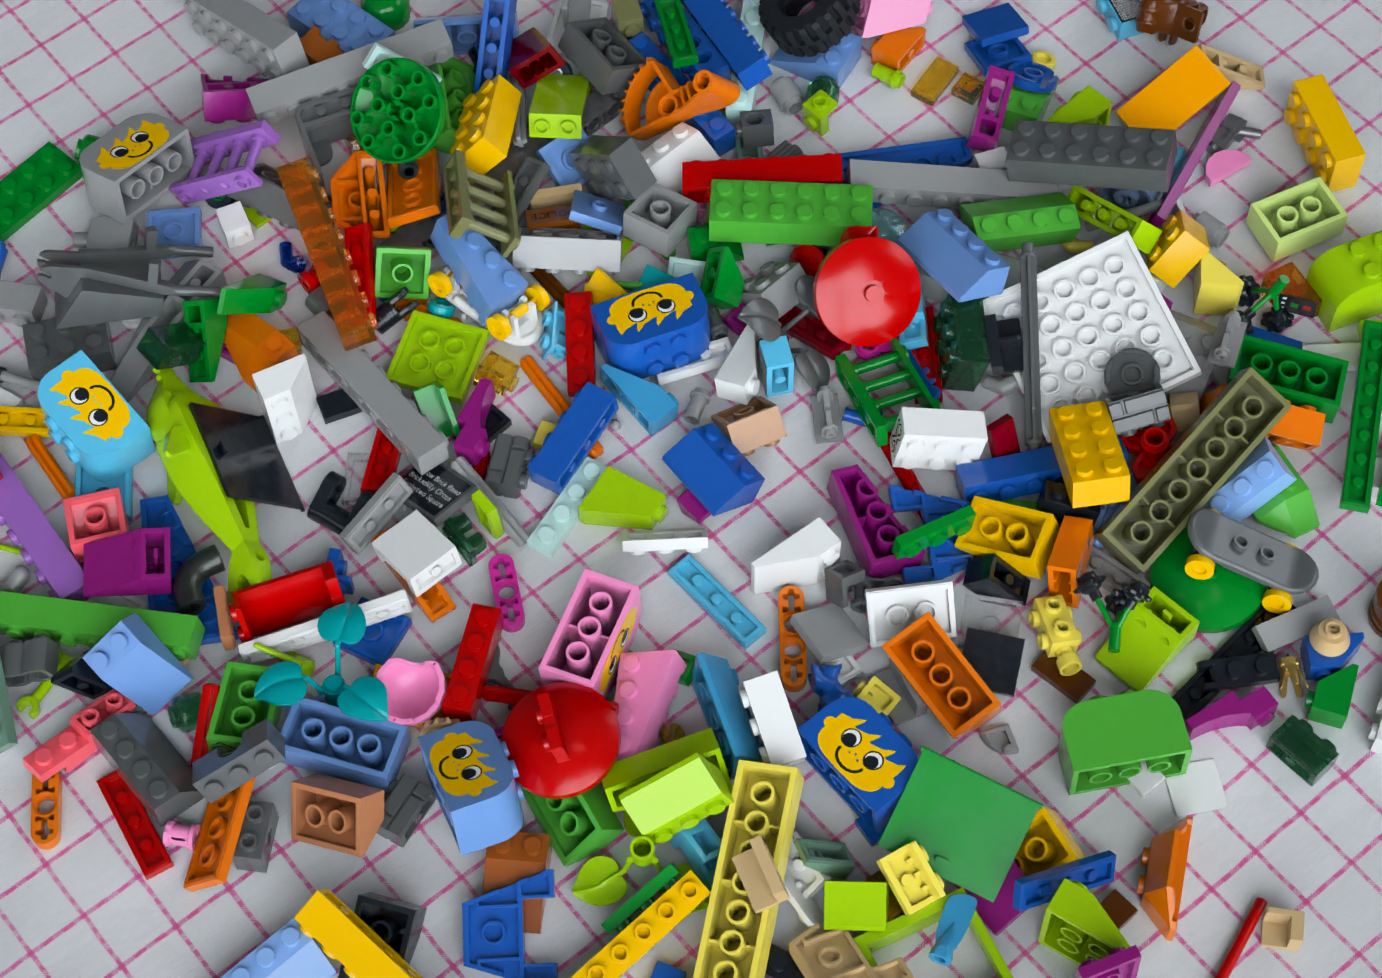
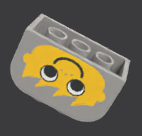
(135, 164)

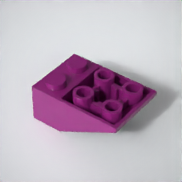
(129, 564)

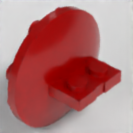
(562, 739)

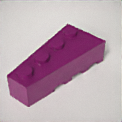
(868, 523)

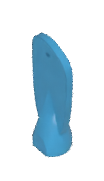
(952, 927)

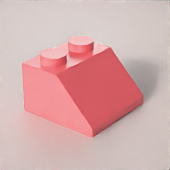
(94, 518)

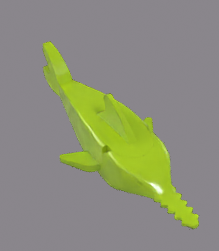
(196, 480)

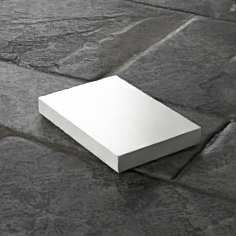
(898, 606)

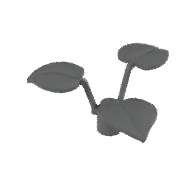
(763, 318)

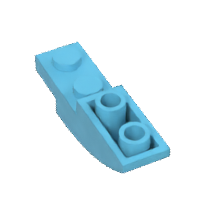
(701, 848)

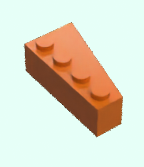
(1297, 428)

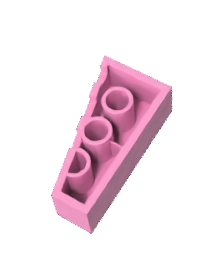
(644, 694)

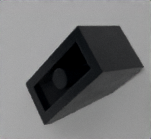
(996, 578)
(80, 678)

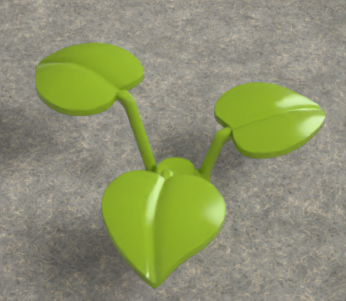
(602, 881)

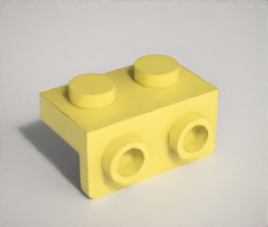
(911, 877)

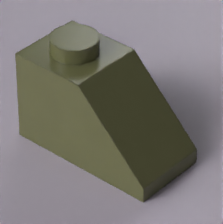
(627, 17)

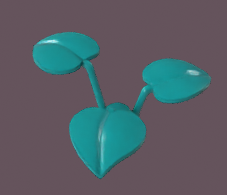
(363, 700)

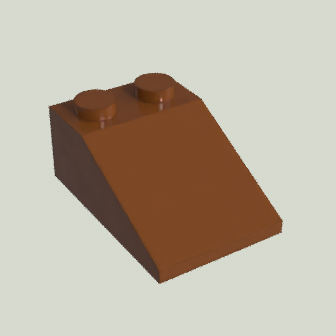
(515, 860)

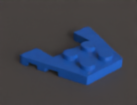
(944, 559)
(496, 929)

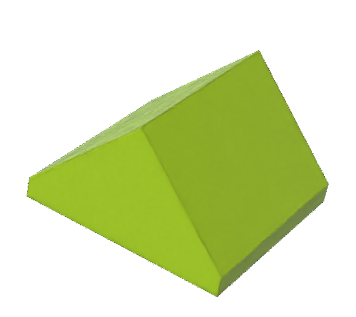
(856, 905)

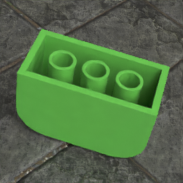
(1111, 735)

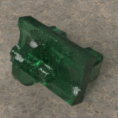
(467, 547)

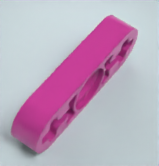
(511, 582)

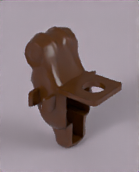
(1172, 18)

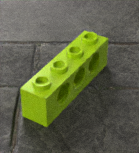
(1114, 219)

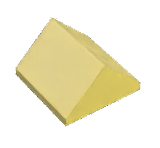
(1215, 287)

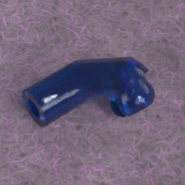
(289, 261)

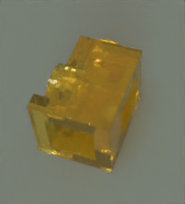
(500, 371)

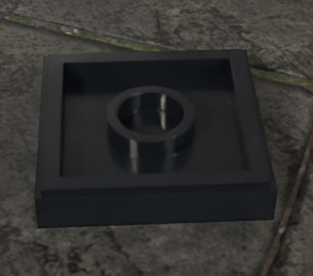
(994, 659)

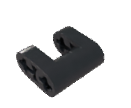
(324, 508)

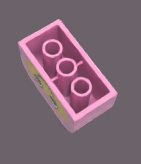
(593, 633)

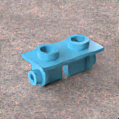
(551, 340)

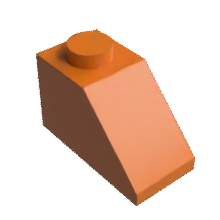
(898, 47)

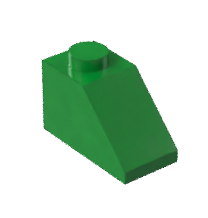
(699, 244)
(721, 279)
(1332, 697)

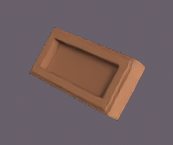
(224, 618)

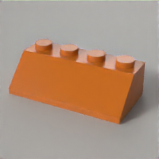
(942, 677)

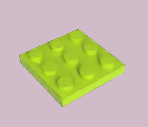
(439, 351)

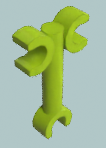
(41, 691)

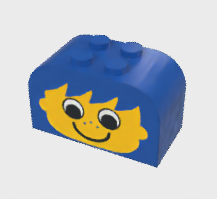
(653, 327)
(859, 757)

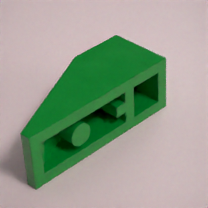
(252, 296)
(211, 328)

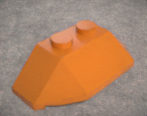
(360, 194)
(1164, 876)

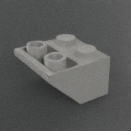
(774, 283)

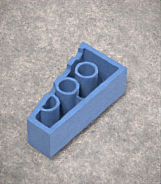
(480, 270)

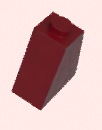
(533, 58)

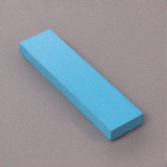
(717, 601)

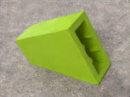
(622, 502)

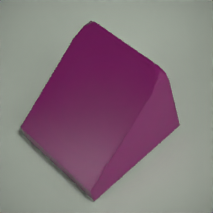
(692, 507)

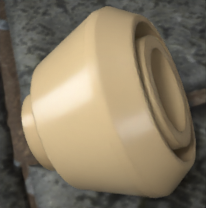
(1330, 637)

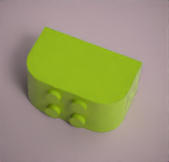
(1349, 281)

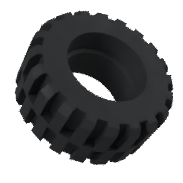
(811, 31)

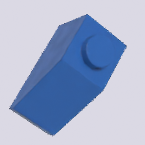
(1320, 666)

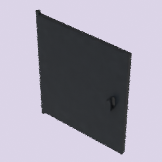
(246, 456)

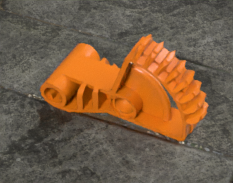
(702, 95)

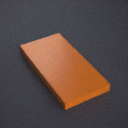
(415, 197)
(218, 839)

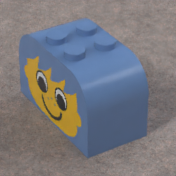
(473, 784)

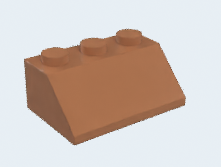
(335, 813)

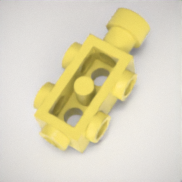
(1056, 632)

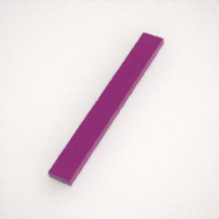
(1194, 154)

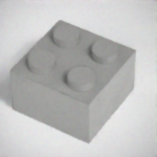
(659, 219)

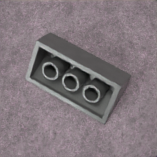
(270, 197)
(147, 764)

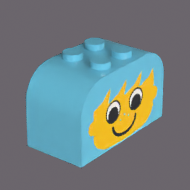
(92, 419)

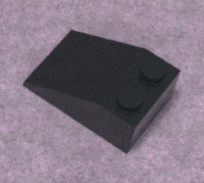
(393, 920)

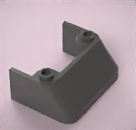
(323, 123)

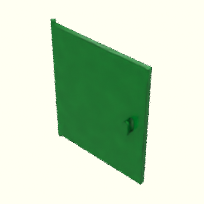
(962, 823)

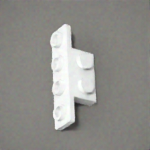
(802, 885)

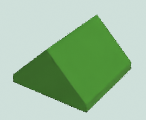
(402, 267)

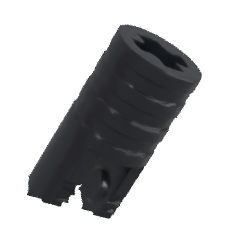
(388, 314)

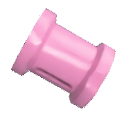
(180, 835)

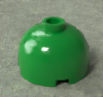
(390, 12)

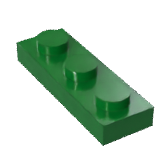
(934, 533)
(642, 899)

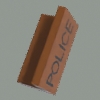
(550, 217)

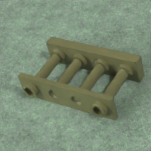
(460, 206)

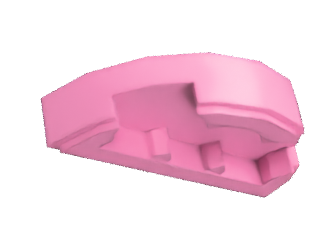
(1224, 164)

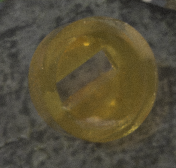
(679, 733)

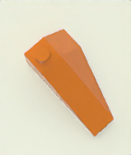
(255, 345)

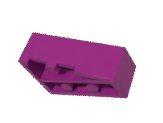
(227, 99)

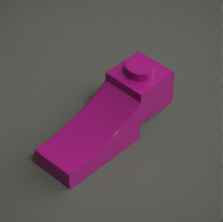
(473, 439)
(1230, 711)

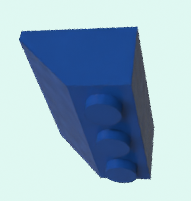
(714, 470)

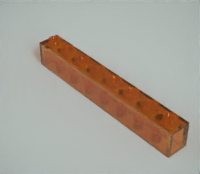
(326, 254)

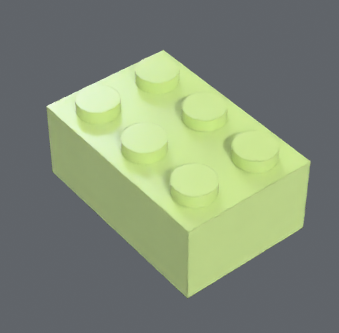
(1296, 219)

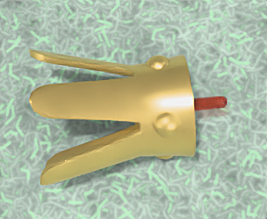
(1291, 667)

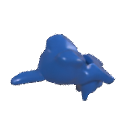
(825, 683)

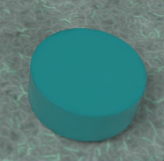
(441, 307)

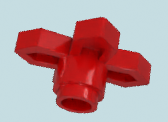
(1150, 447)

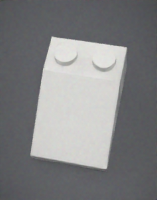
(797, 559)

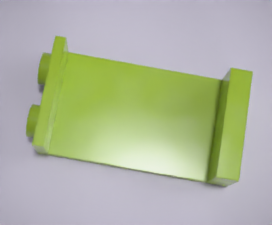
(558, 106)

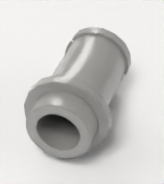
(697, 403)

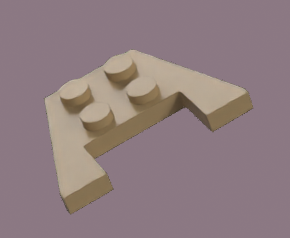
(836, 955)

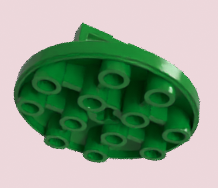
(398, 110)

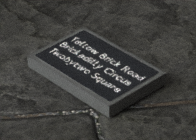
(438, 492)

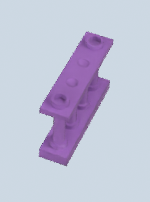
(215, 148)

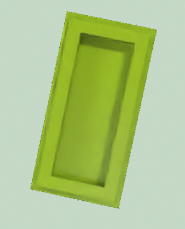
(487, 514)

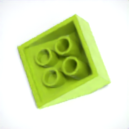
(1079, 925)

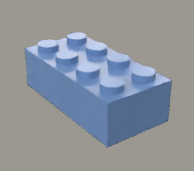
(338, 20)
(344, 747)

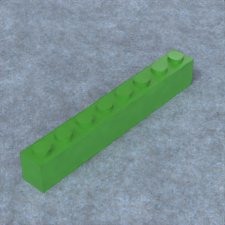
(88, 622)

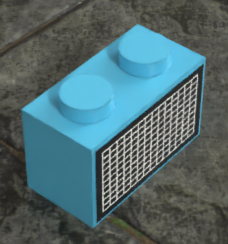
(1120, 16)
(776, 366)

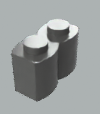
(29, 660)

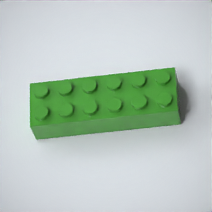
(786, 211)

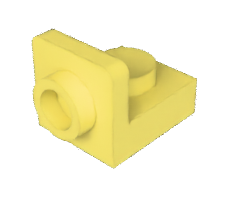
(877, 695)

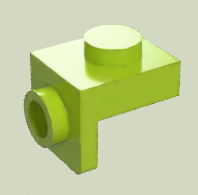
(817, 110)

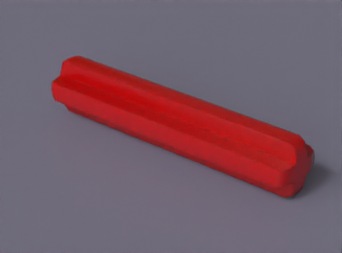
(207, 705)

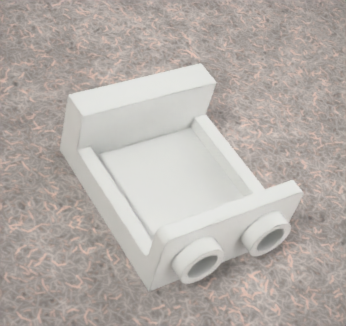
(417, 552)

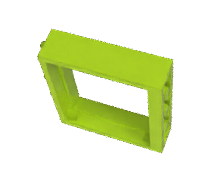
(923, 918)

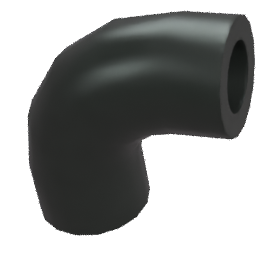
(190, 579)

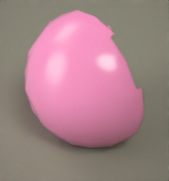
(412, 690)

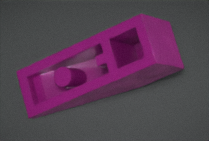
(990, 109)

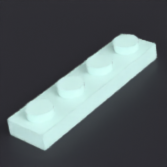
(564, 512)

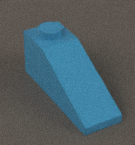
(643, 399)

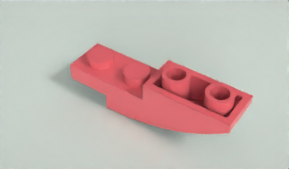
(75, 742)

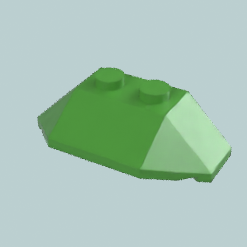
(1291, 509)

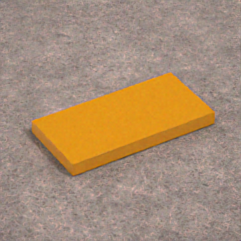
(1175, 93)

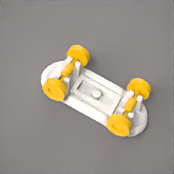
(517, 326)

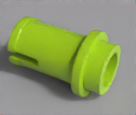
(893, 77)

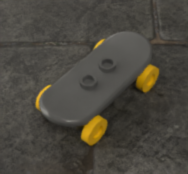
(1250, 554)

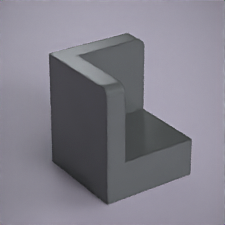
(840, 579)

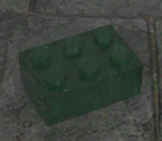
(961, 343)

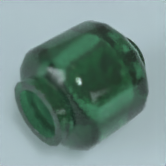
(823, 83)
(184, 711)

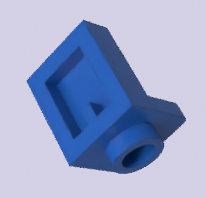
(341, 570)

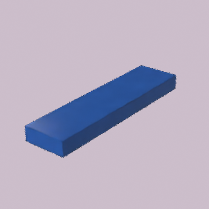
(1042, 886)

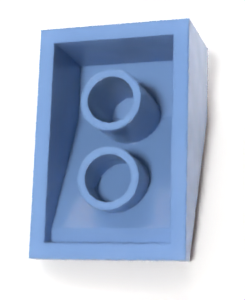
(834, 63)
(138, 665)

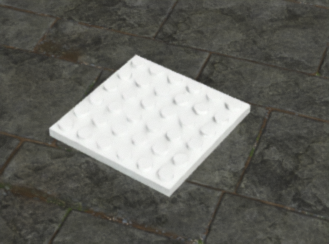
(1091, 313)

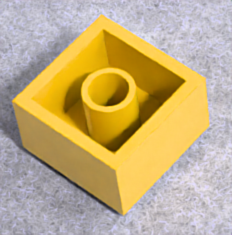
(1177, 248)

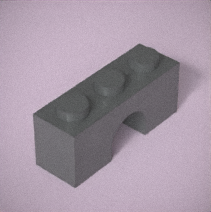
(259, 750)

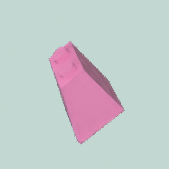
(886, 16)

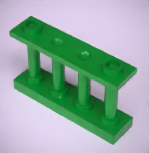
(868, 407)

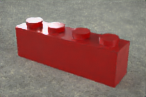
(473, 663)

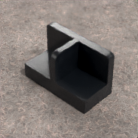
(1004, 345)

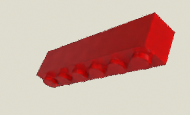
(802, 168)

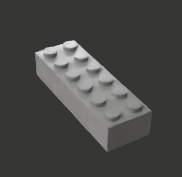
(249, 35)

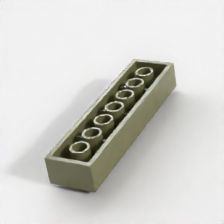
(1192, 470)

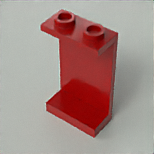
(285, 600)

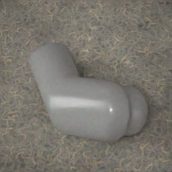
(1002, 387)
(16, 579)

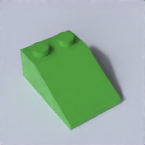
(1025, 106)

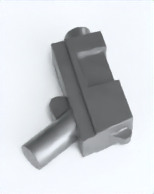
(1231, 129)

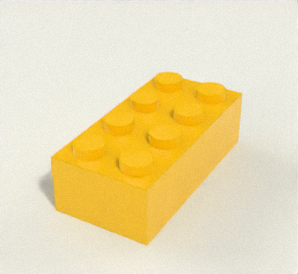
(487, 124)
(1324, 133)
(1089, 454)

